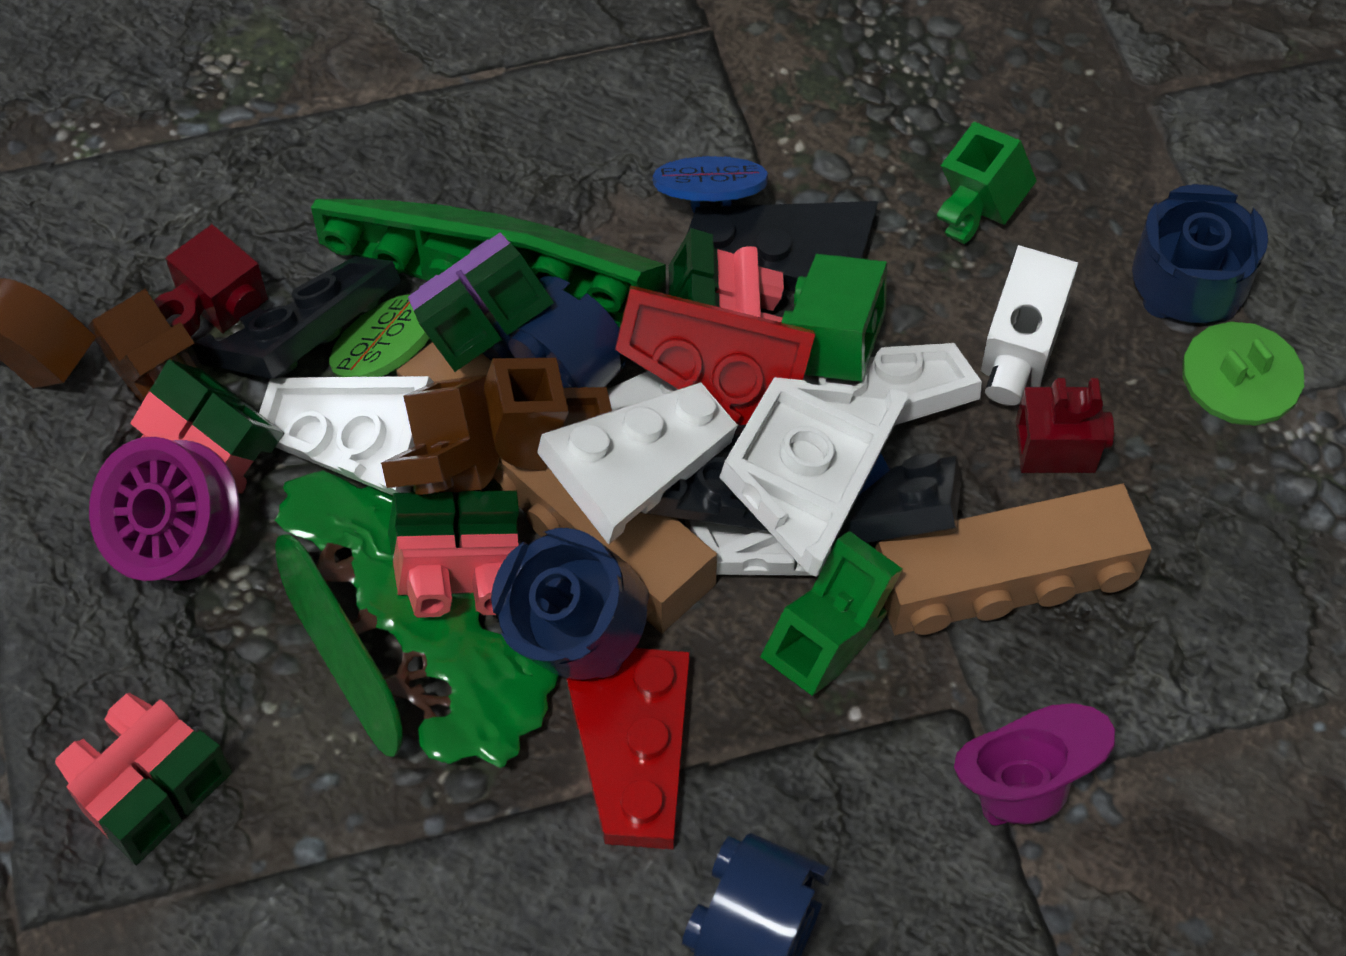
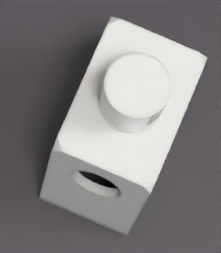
(1026, 323)

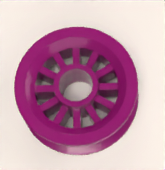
(130, 502)

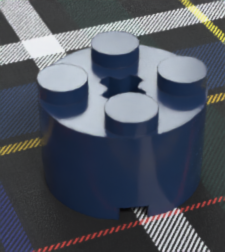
(1198, 255)
(573, 332)
(570, 604)
(759, 903)

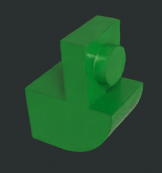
(835, 618)

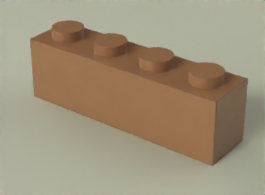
(1016, 560)

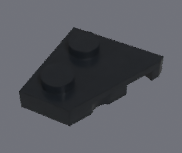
(908, 500)

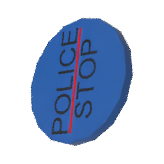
(710, 179)

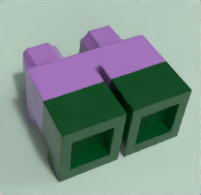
(456, 302)

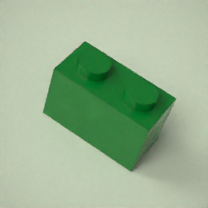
(845, 309)

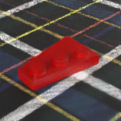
(712, 346)
(634, 745)

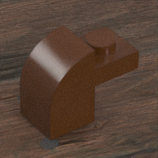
(39, 335)
(140, 341)
(529, 400)
(450, 439)

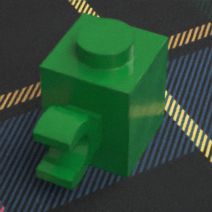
(987, 179)

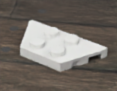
(808, 461)

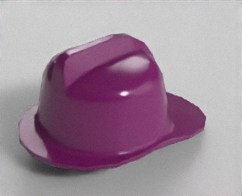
(1031, 762)

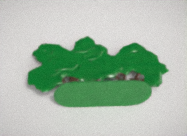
(492, 686)

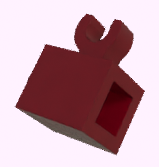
(211, 280)
(1063, 428)

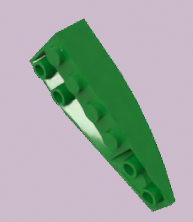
(433, 237)

